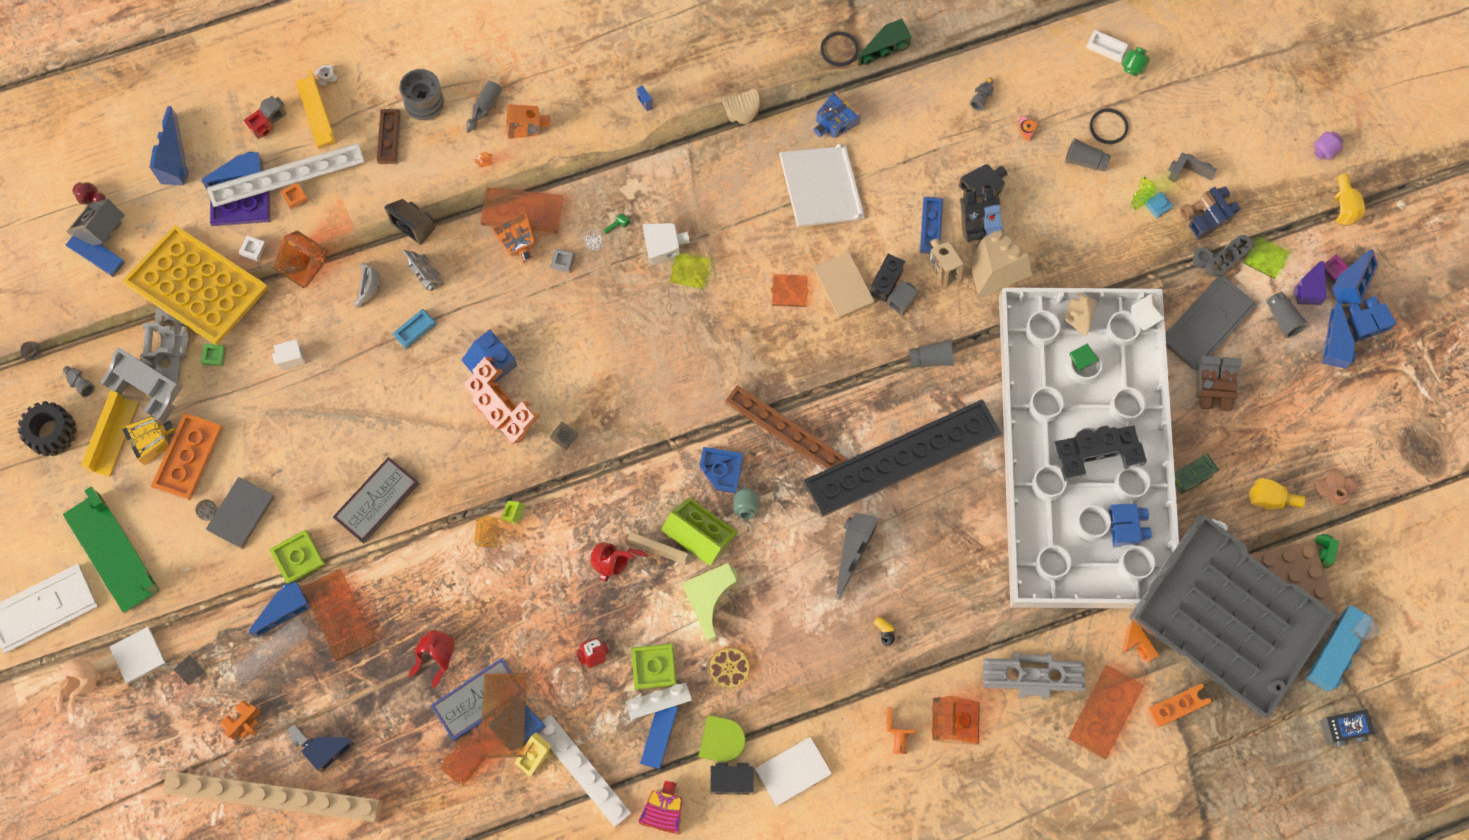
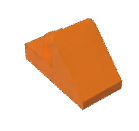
(1136, 637)

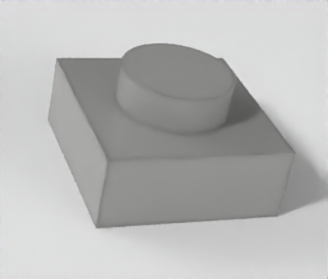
(297, 736)

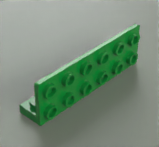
(110, 551)

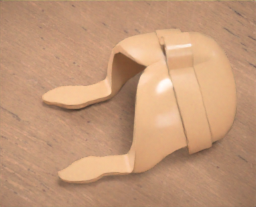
(81, 679)

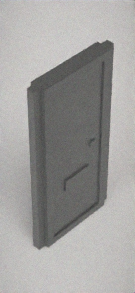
(1208, 321)

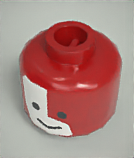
(592, 652)

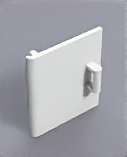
(821, 186)

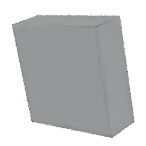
(562, 260)

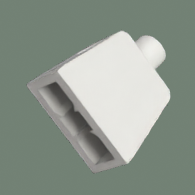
(663, 242)

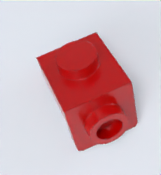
(258, 124)

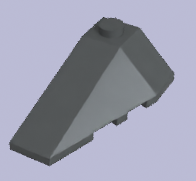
(857, 536)

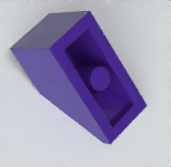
(1312, 287)

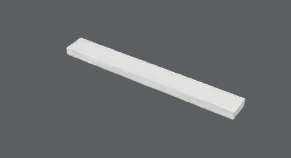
(285, 174)

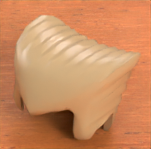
(742, 106)
(1081, 313)

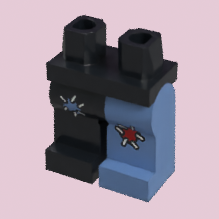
(980, 213)

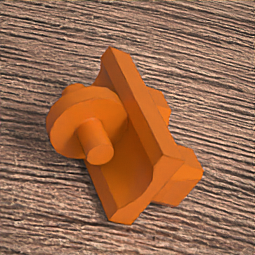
(244, 724)

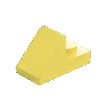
(535, 754)

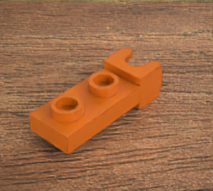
(1178, 706)

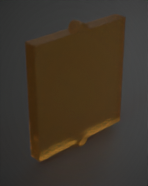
(789, 290)

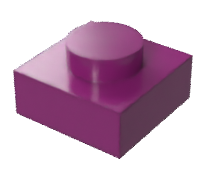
(1335, 267)

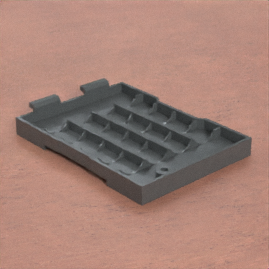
(1232, 616)

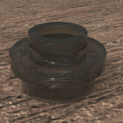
(26, 347)

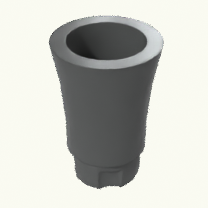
(1087, 156)
(1286, 315)
(932, 355)

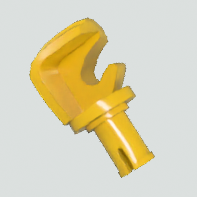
(1350, 202)
(1273, 495)

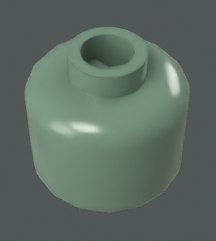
(746, 503)

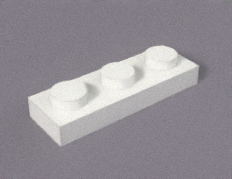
(658, 700)

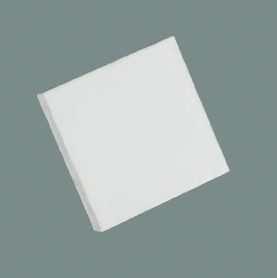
(138, 655)

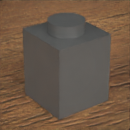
(902, 297)

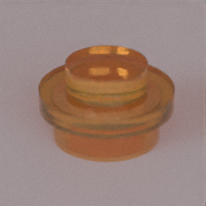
(483, 159)

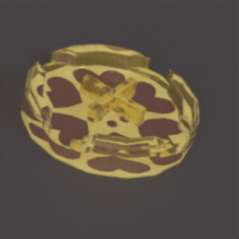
(729, 667)

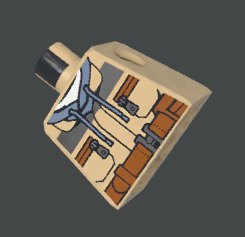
(945, 263)

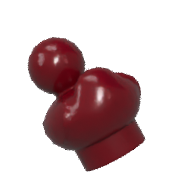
(87, 193)

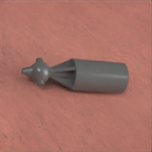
(484, 104)

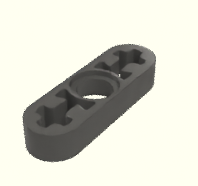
(1220, 256)

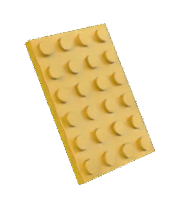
(195, 285)

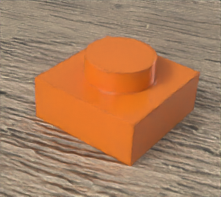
(294, 195)

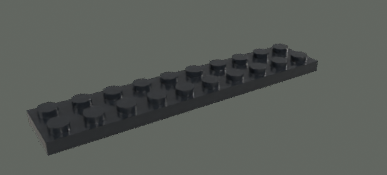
(901, 458)

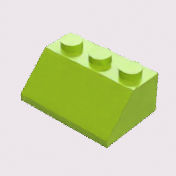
(699, 531)

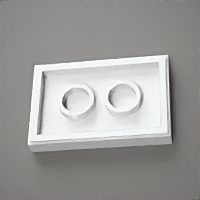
(793, 771)

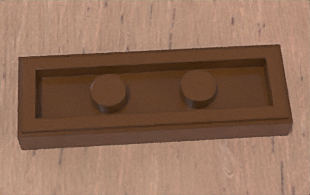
(388, 136)

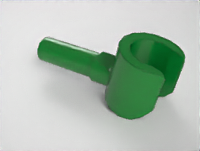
(621, 219)

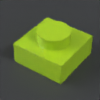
(513, 512)

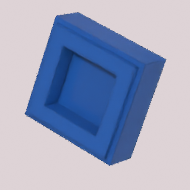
(644, 98)

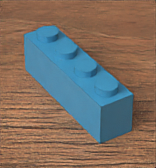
(1337, 651)

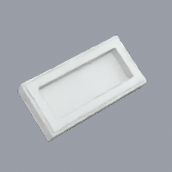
(1107, 46)

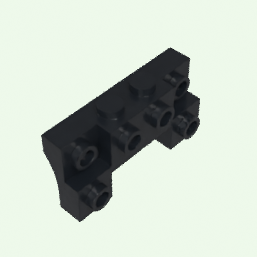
(1098, 445)

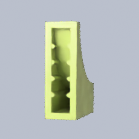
(706, 592)

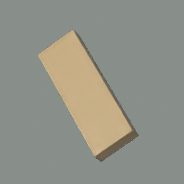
(658, 548)

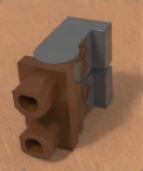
(1218, 381)

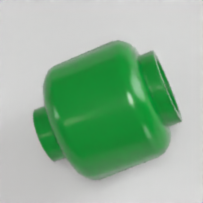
(1136, 61)

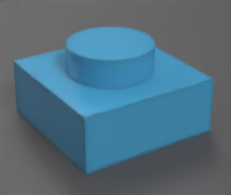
(1159, 204)

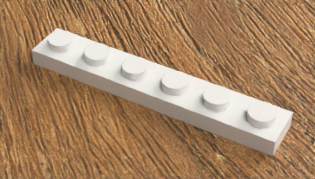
(584, 772)

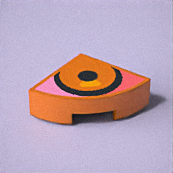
(1027, 127)

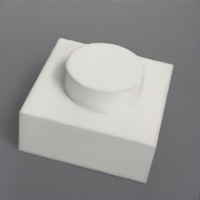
(252, 248)

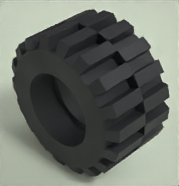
(36, 418)

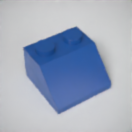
(490, 346)

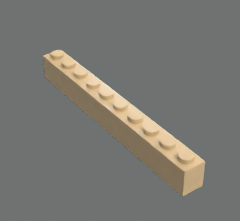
(272, 797)

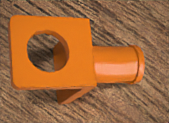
(900, 735)

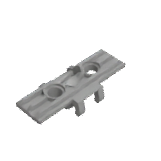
(173, 343)
(1033, 680)

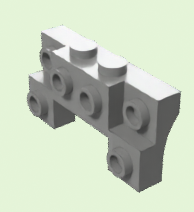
(153, 382)

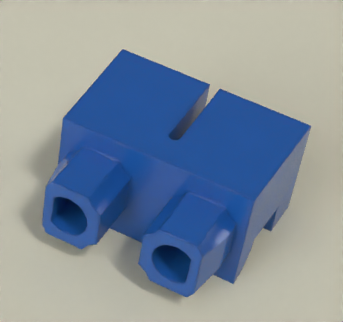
(1372, 321)
(1126, 524)

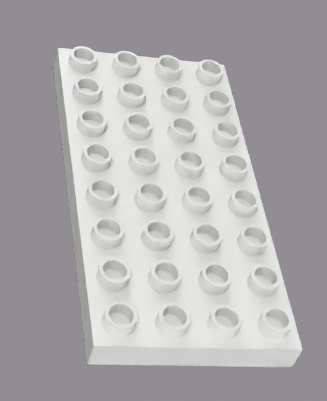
(1059, 527)

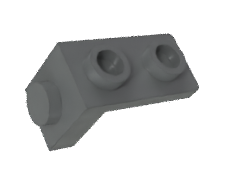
(1189, 162)

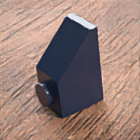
(325, 750)

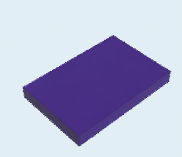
(242, 211)

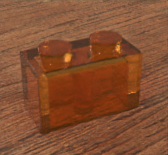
(463, 760)

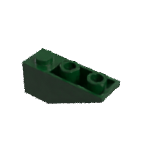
(888, 40)

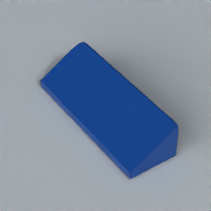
(659, 737)

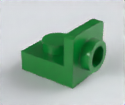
(1329, 549)

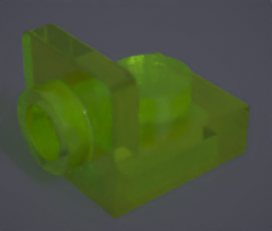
(1146, 191)

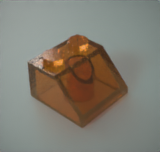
(300, 258)
(955, 720)

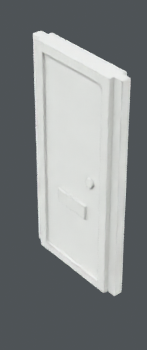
(44, 607)

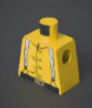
(148, 438)

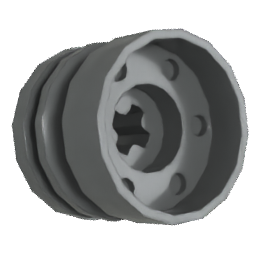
(421, 94)

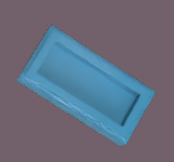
(414, 329)

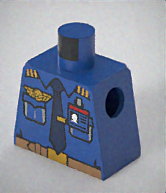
(836, 116)

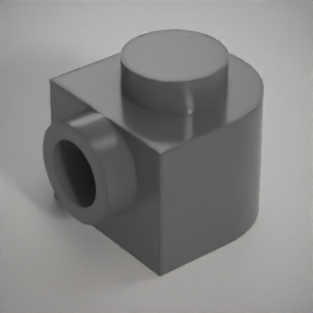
(272, 108)

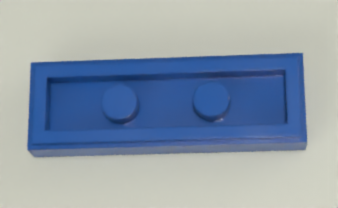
(930, 222)
(96, 255)

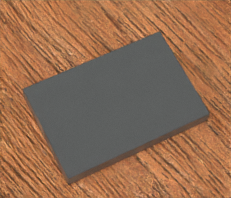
(240, 512)

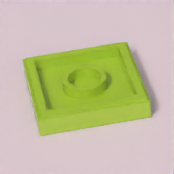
(297, 557)
(653, 666)

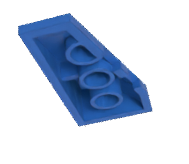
(168, 156)

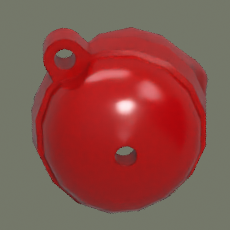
(610, 561)
(440, 648)

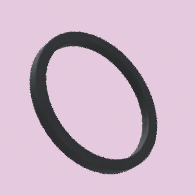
(835, 63)
(1108, 141)

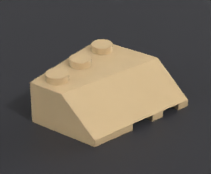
(998, 263)

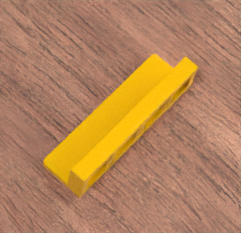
(315, 111)
(108, 434)

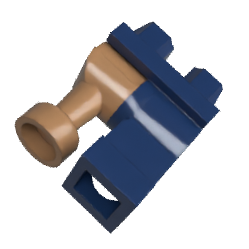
(1216, 211)

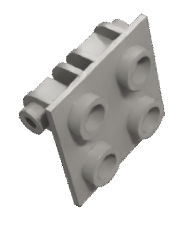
(420, 266)

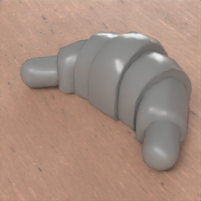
(368, 285)

